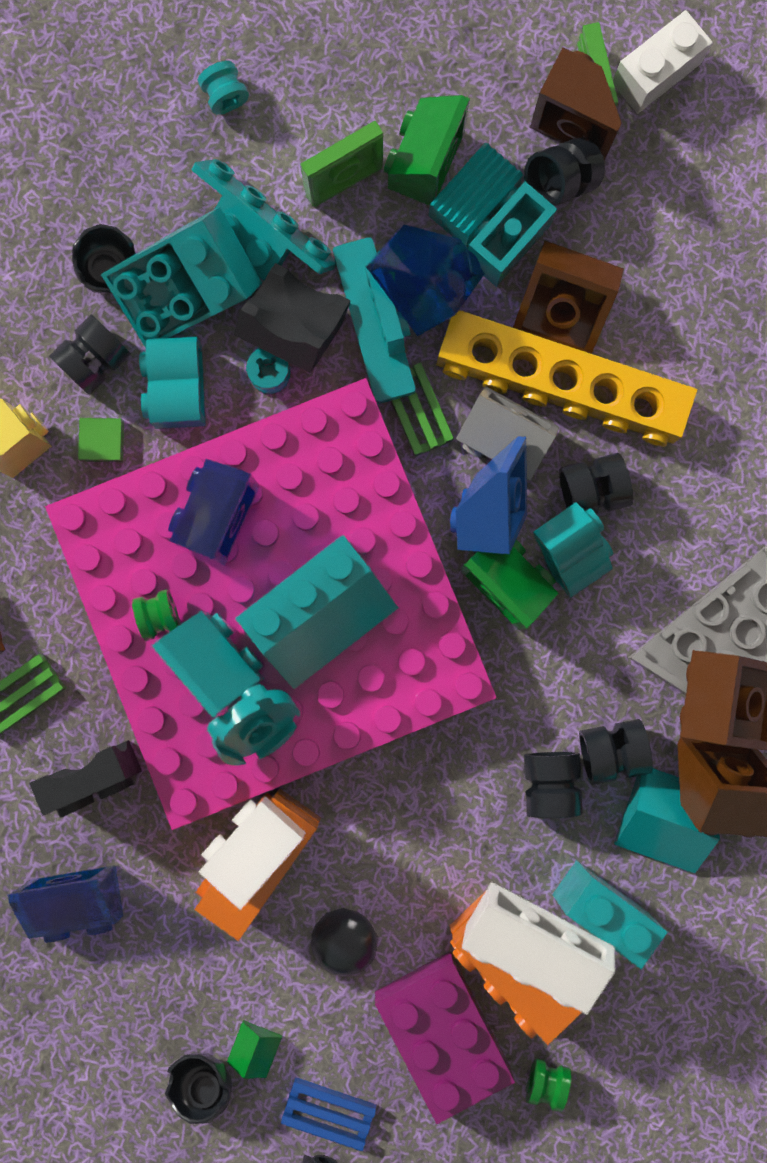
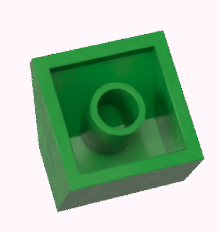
(428, 147)
(512, 584)

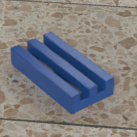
(323, 1130)

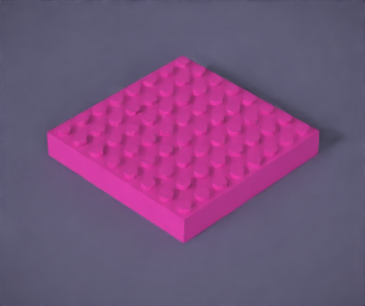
(320, 476)

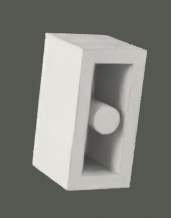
(661, 61)
(251, 852)

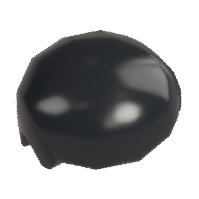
(97, 252)
(344, 942)
(198, 1099)

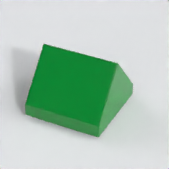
(253, 1051)

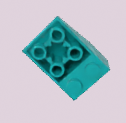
(183, 278)

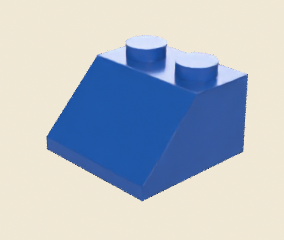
(494, 503)

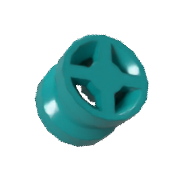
(223, 87)
(274, 376)

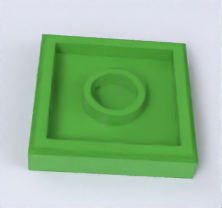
(343, 164)

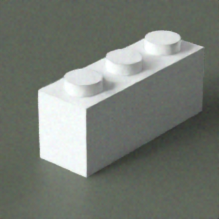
(539, 948)

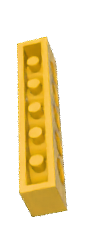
(669, 399)

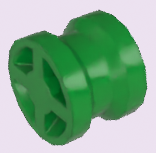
(155, 614)
(548, 1085)

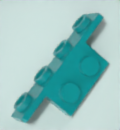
(261, 230)
(376, 323)

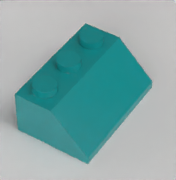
(317, 612)

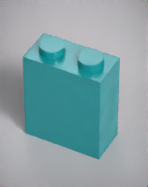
(609, 914)

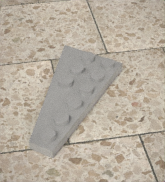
(724, 621)

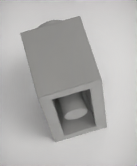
(498, 421)

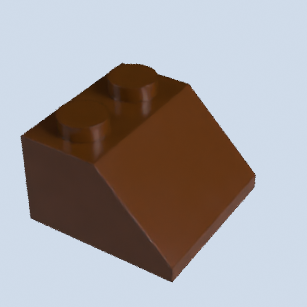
(577, 102)
(568, 297)
(725, 700)
(723, 788)

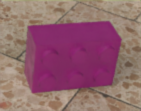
(443, 1037)

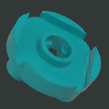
(254, 725)

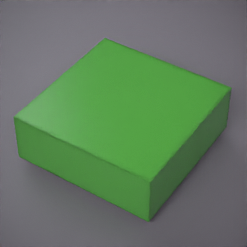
(101, 439)

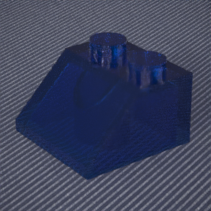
(425, 275)
(213, 510)
(68, 903)

